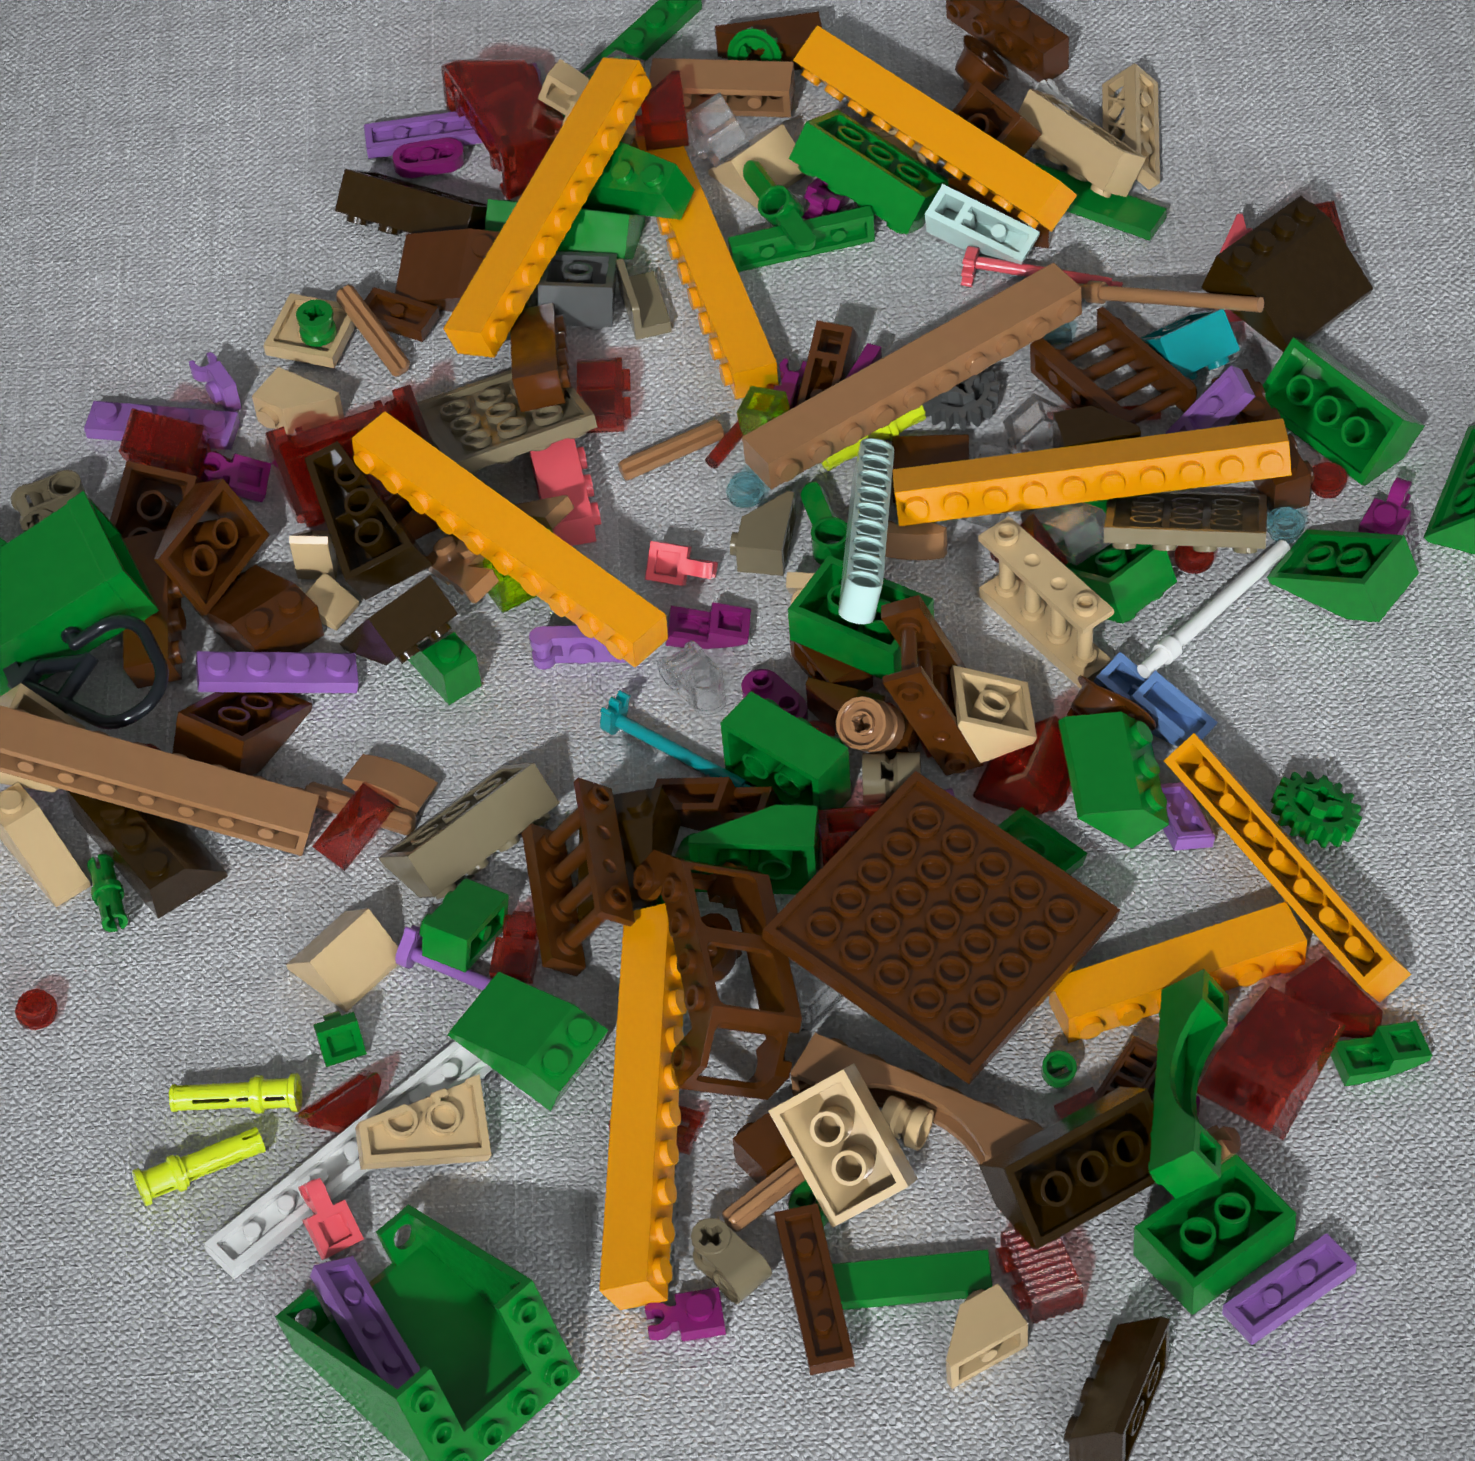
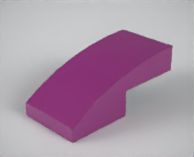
(719, 628)

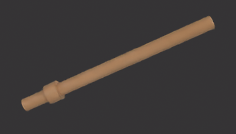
(1100, 292)

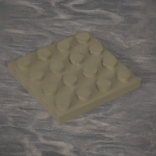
(485, 424)
(1188, 519)

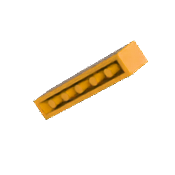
(1131, 985)

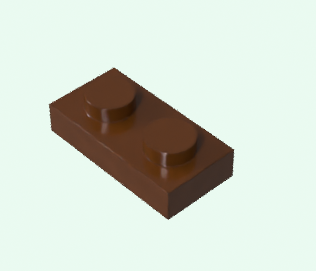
(402, 314)

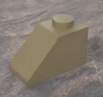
(765, 537)

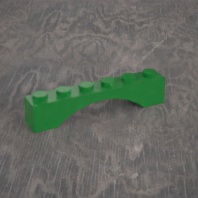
(1190, 1023)

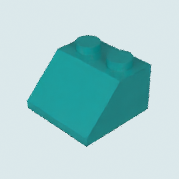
(1195, 342)

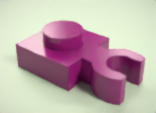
(243, 474)
(695, 1314)

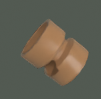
(870, 725)

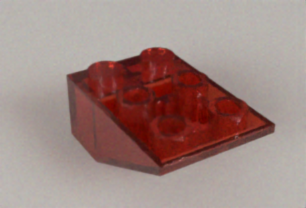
(1271, 1062)

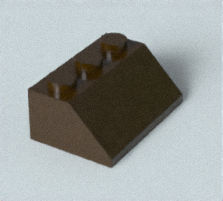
(1121, 1392)

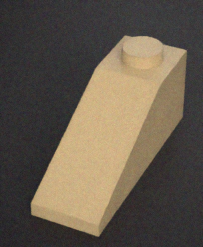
(38, 846)

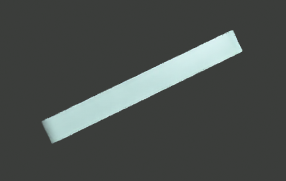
(866, 532)

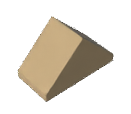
(313, 554)

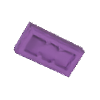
(1187, 823)

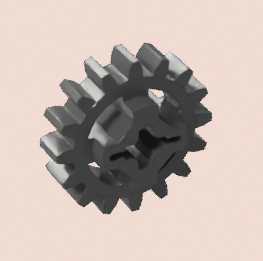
(964, 403)

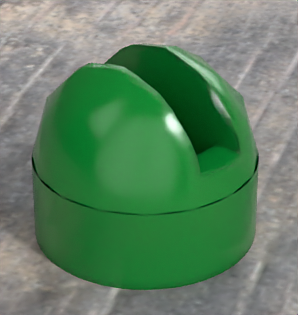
(1055, 1062)

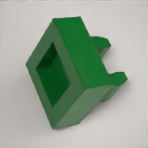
(339, 1038)

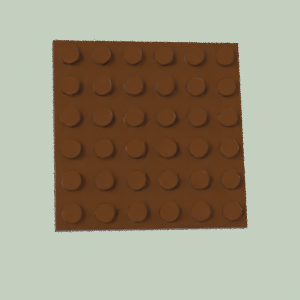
(941, 926)

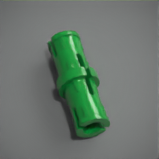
(107, 893)

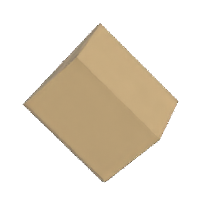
(772, 151)
(992, 712)
(347, 958)

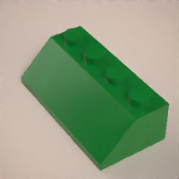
(867, 170)
(590, 232)
(1339, 412)
(1454, 514)

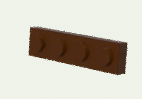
(814, 1289)

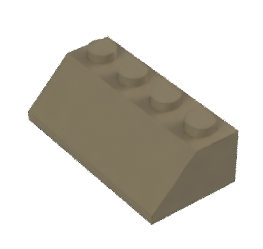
(471, 830)

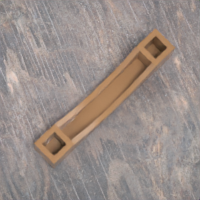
(977, 1125)

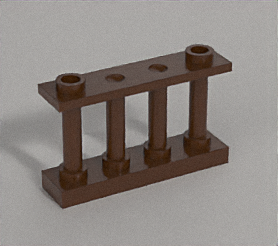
(1077, 385)
(924, 683)
(551, 880)

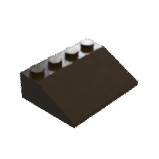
(1298, 270)

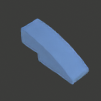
(1171, 710)

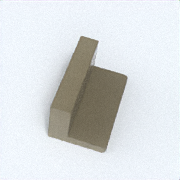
(643, 303)

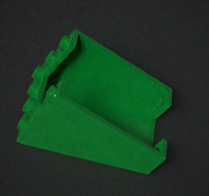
(473, 1329)

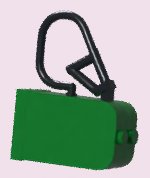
(63, 595)

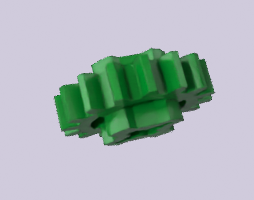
(1316, 809)

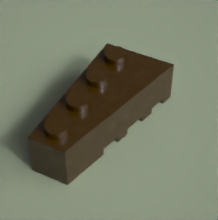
(364, 529)

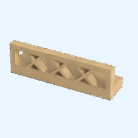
(1138, 120)

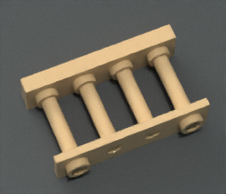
(1045, 601)

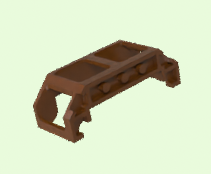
(771, 972)

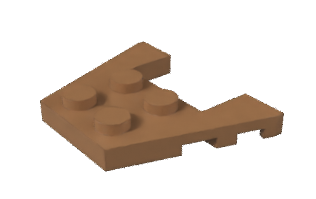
(464, 570)

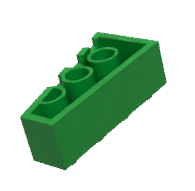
(640, 185)

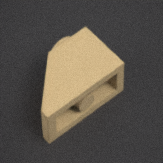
(295, 402)
(984, 1334)

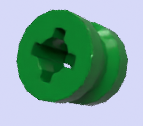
(316, 323)

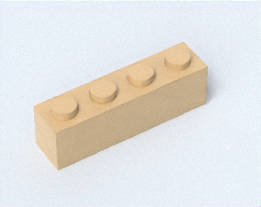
(1081, 145)

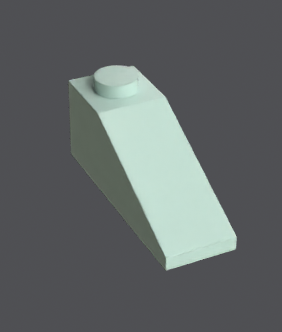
(973, 224)

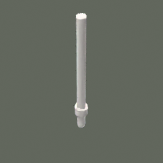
(1171, 646)

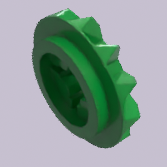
(740, 45)

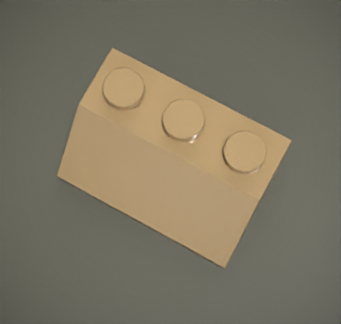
(843, 1145)

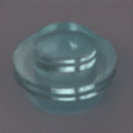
(745, 490)
(1285, 524)

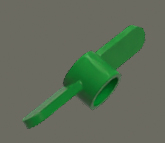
(771, 199)
(825, 524)

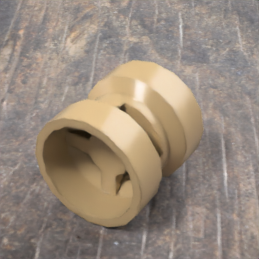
(908, 1123)

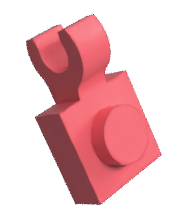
(672, 564)
(331, 1224)

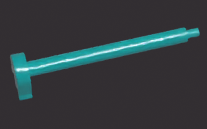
(616, 718)

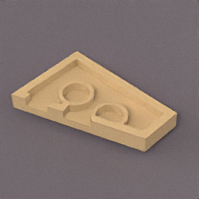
(432, 1131)

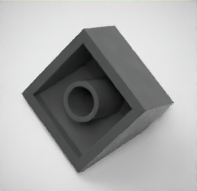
(581, 288)

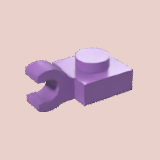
(220, 384)

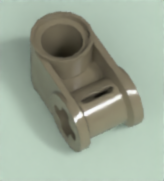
(46, 496)
(728, 1259)

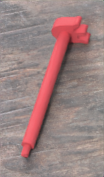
(973, 261)

